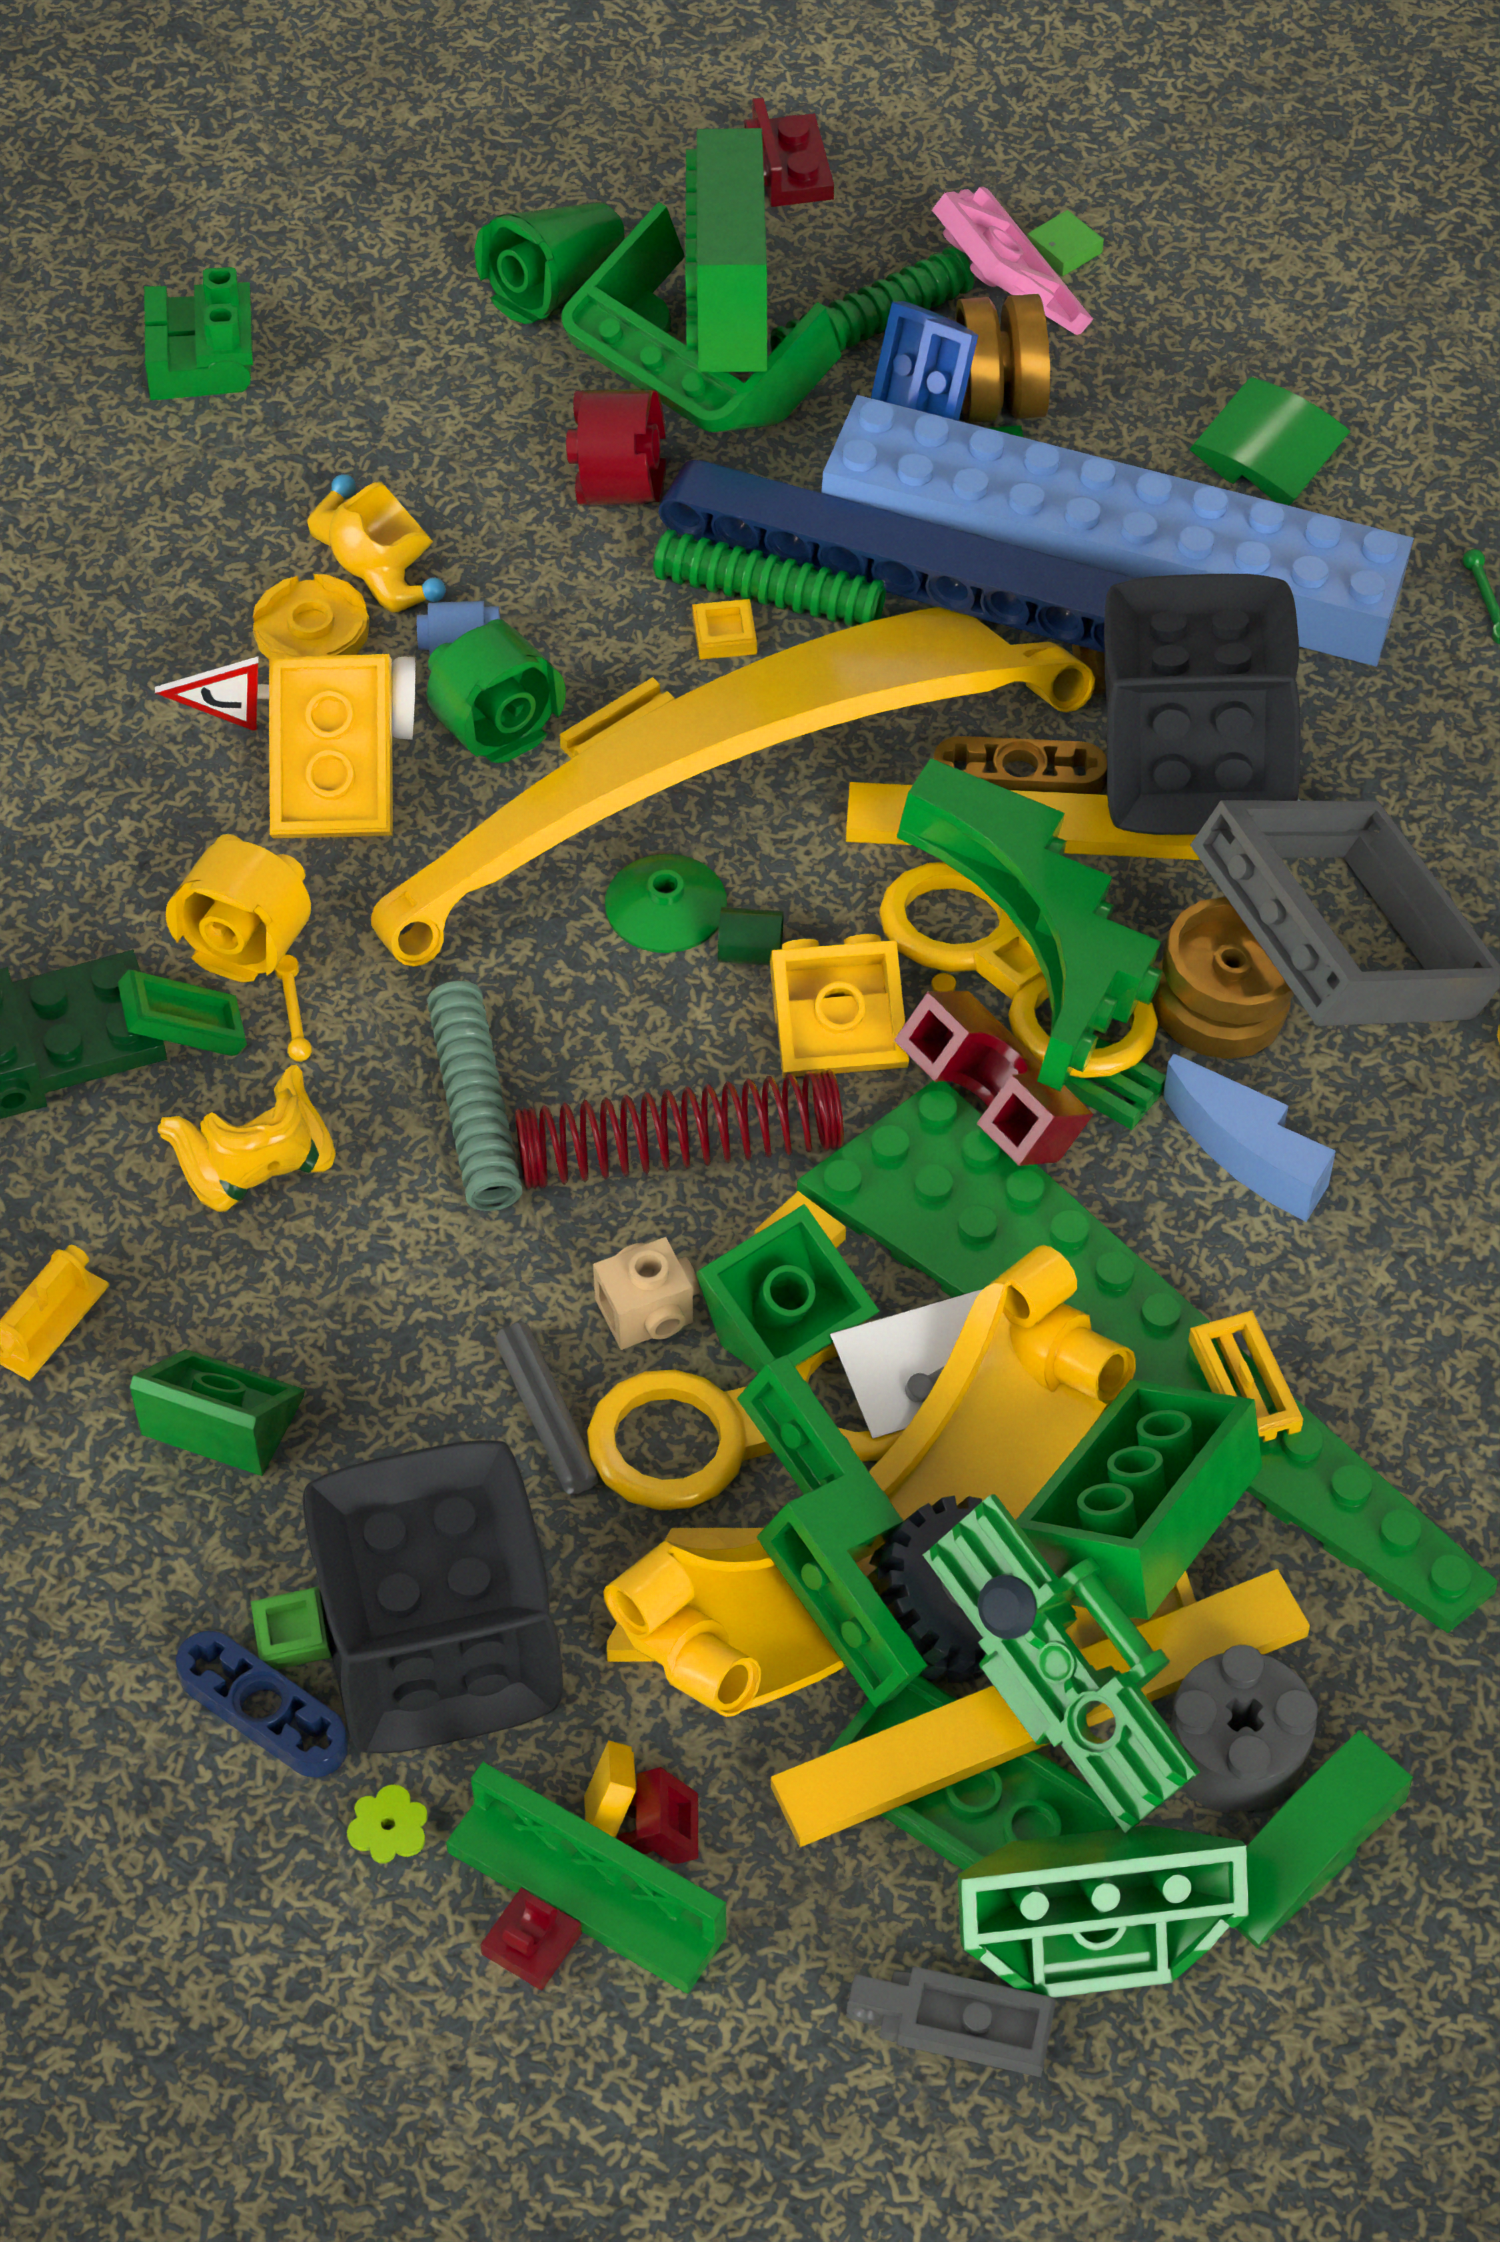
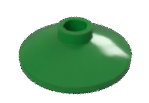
(665, 920)

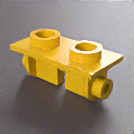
(48, 1311)

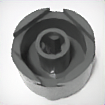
(1245, 1729)

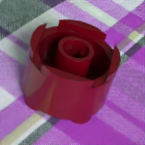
(617, 446)

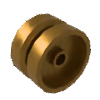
(1006, 358)
(1219, 984)

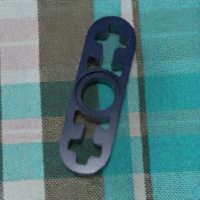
(254, 1675)

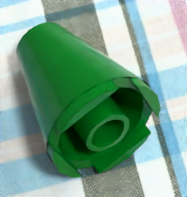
(544, 256)

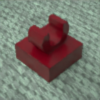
(664, 1817)
(531, 1938)

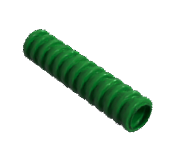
(868, 310)
(768, 579)

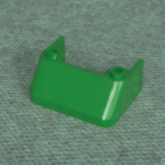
(628, 327)

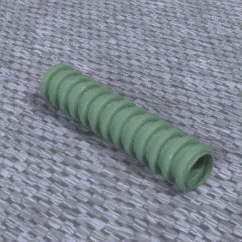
(474, 1095)

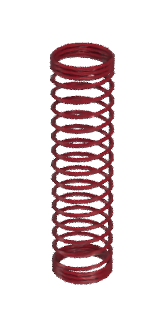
(533, 1141)

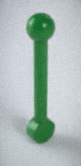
(1474, 561)

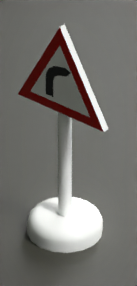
(234, 691)

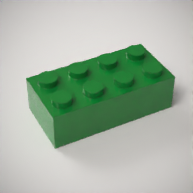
(1146, 1489)

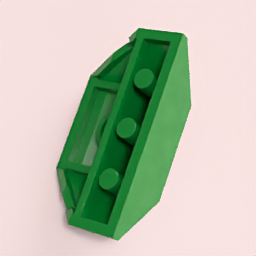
(1101, 1907)

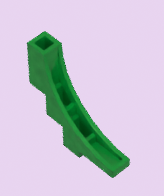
(1058, 905)

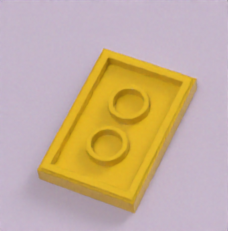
(330, 746)

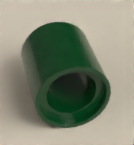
(749, 935)

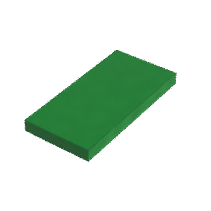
(988, 1810)

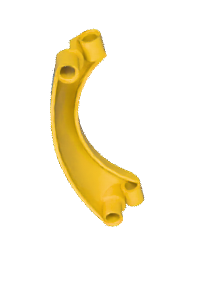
(996, 1422)

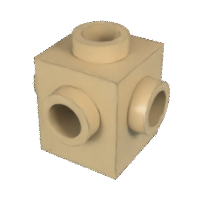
(645, 1292)

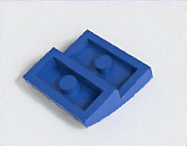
(924, 361)

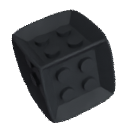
(1199, 697)
(434, 1596)

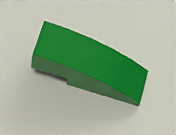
(1319, 1832)

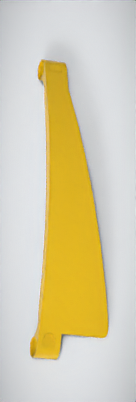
(775, 699)

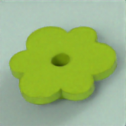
(393, 1808)

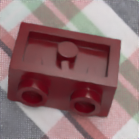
(792, 157)

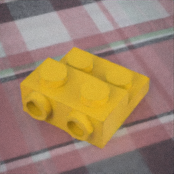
(838, 1005)

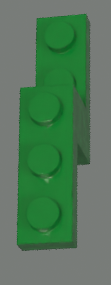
(829, 1530)

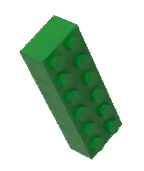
(726, 251)

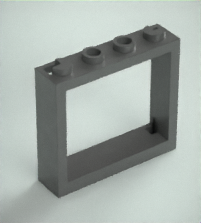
(1244, 854)

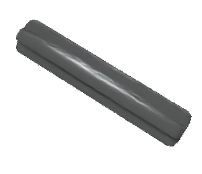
(546, 1408)

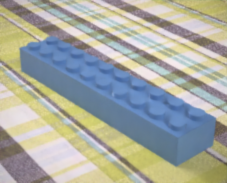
(1120, 518)

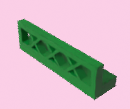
(645, 1916)

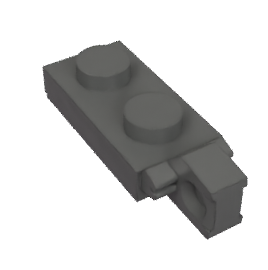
(957, 2017)

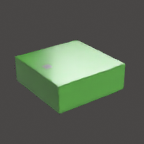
(1066, 242)
(291, 1628)

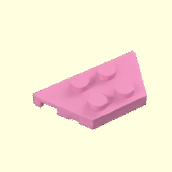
(1005, 255)

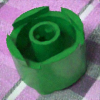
(494, 691)

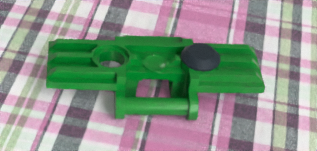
(1042, 1673)

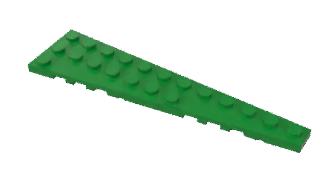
(967, 1213)

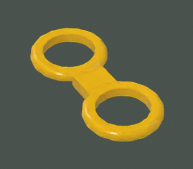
(1006, 963)
(736, 1431)

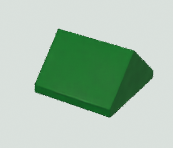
(783, 1293)
(214, 1409)

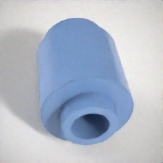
(451, 620)

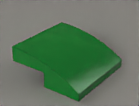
(1270, 440)

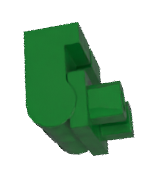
(199, 340)

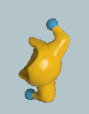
(374, 541)

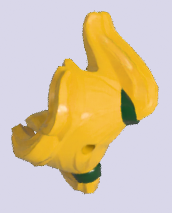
(229, 1158)

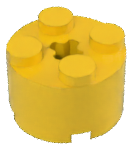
(240, 908)

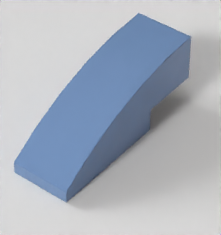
(1249, 1137)

